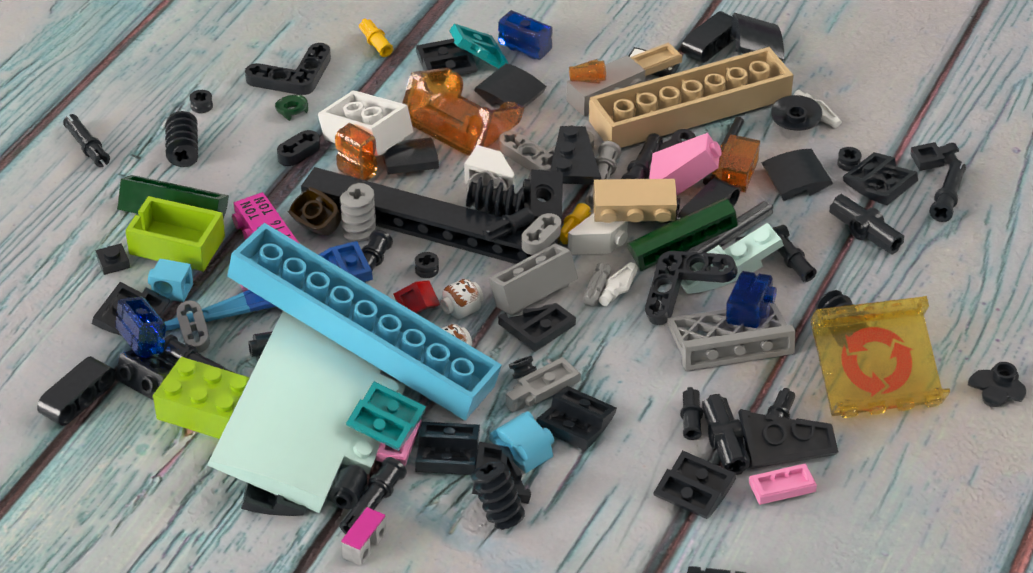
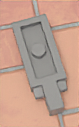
(542, 384)

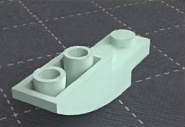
(746, 254)

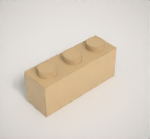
(634, 200)

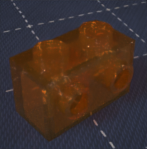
(738, 161)

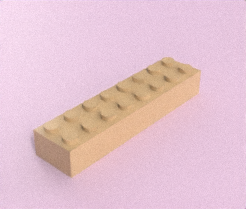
(690, 97)

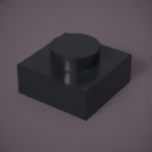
(112, 259)

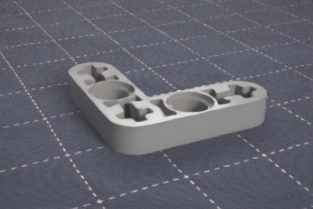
(515, 145)

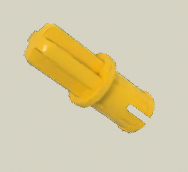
(376, 37)
(579, 214)

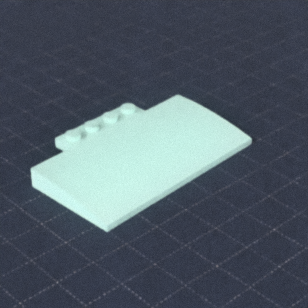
(294, 415)

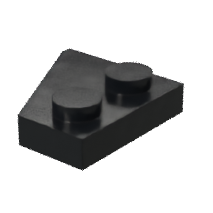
(538, 325)

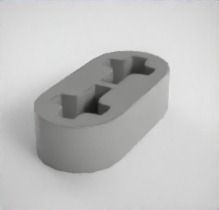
(536, 231)
(198, 325)

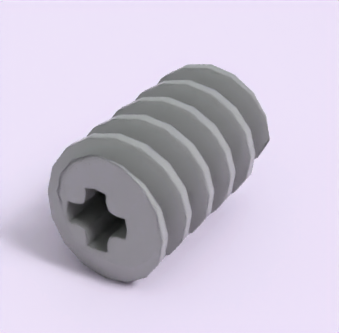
(358, 212)

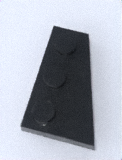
(575, 156)
(783, 440)

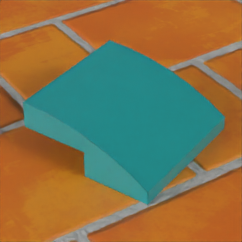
(386, 416)

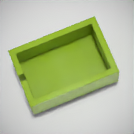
(175, 233)
(198, 397)

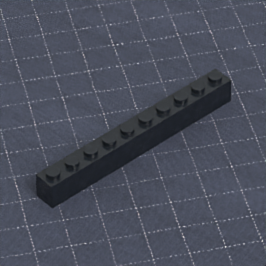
(426, 217)

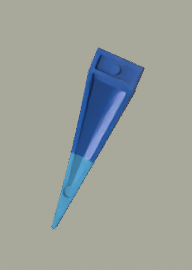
(345, 256)

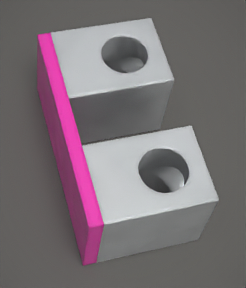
(367, 529)

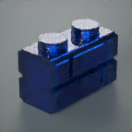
(525, 35)
(750, 299)
(140, 326)

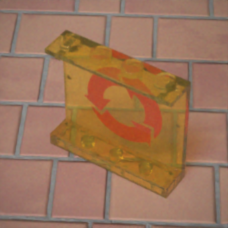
(877, 357)

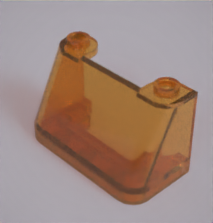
(444, 114)

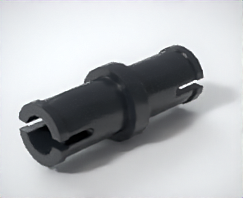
(796, 259)

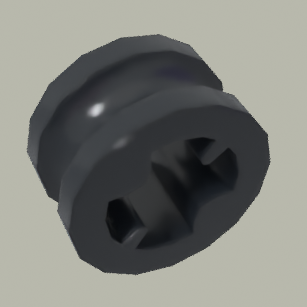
(201, 101)
(848, 158)
(429, 259)
(522, 367)

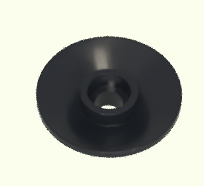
(796, 112)

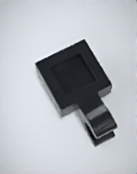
(931, 156)

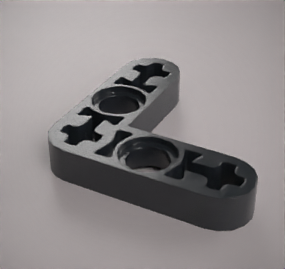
(263, 75)
(682, 271)

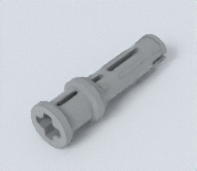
(606, 162)

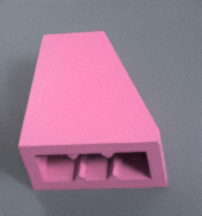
(686, 161)

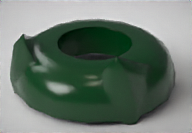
(297, 101)

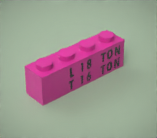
(253, 212)

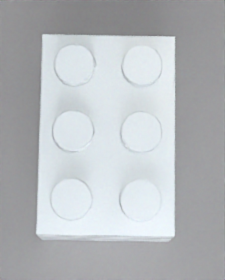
(378, 116)

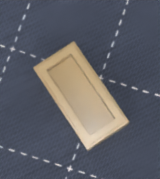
(658, 58)

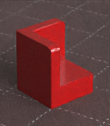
(417, 296)

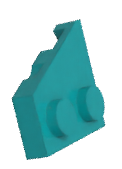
(478, 44)

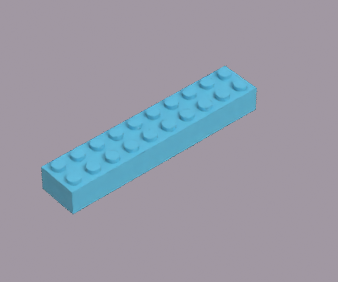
(364, 321)

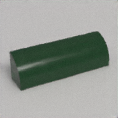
(136, 189)
(683, 233)

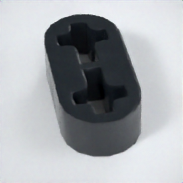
(298, 148)

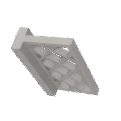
(729, 347)

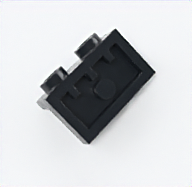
(142, 373)

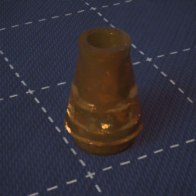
(591, 71)

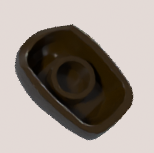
(315, 212)

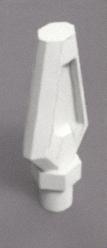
(828, 115)
(618, 283)

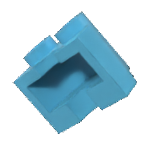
(526, 441)

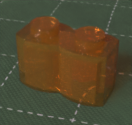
(356, 152)

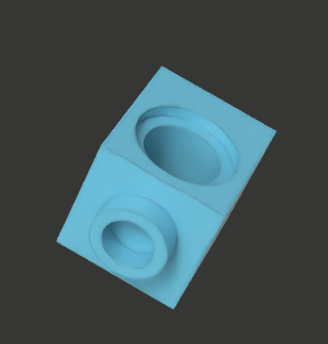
(171, 279)

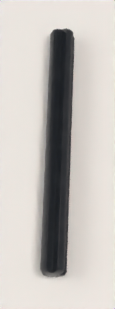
(744, 221)

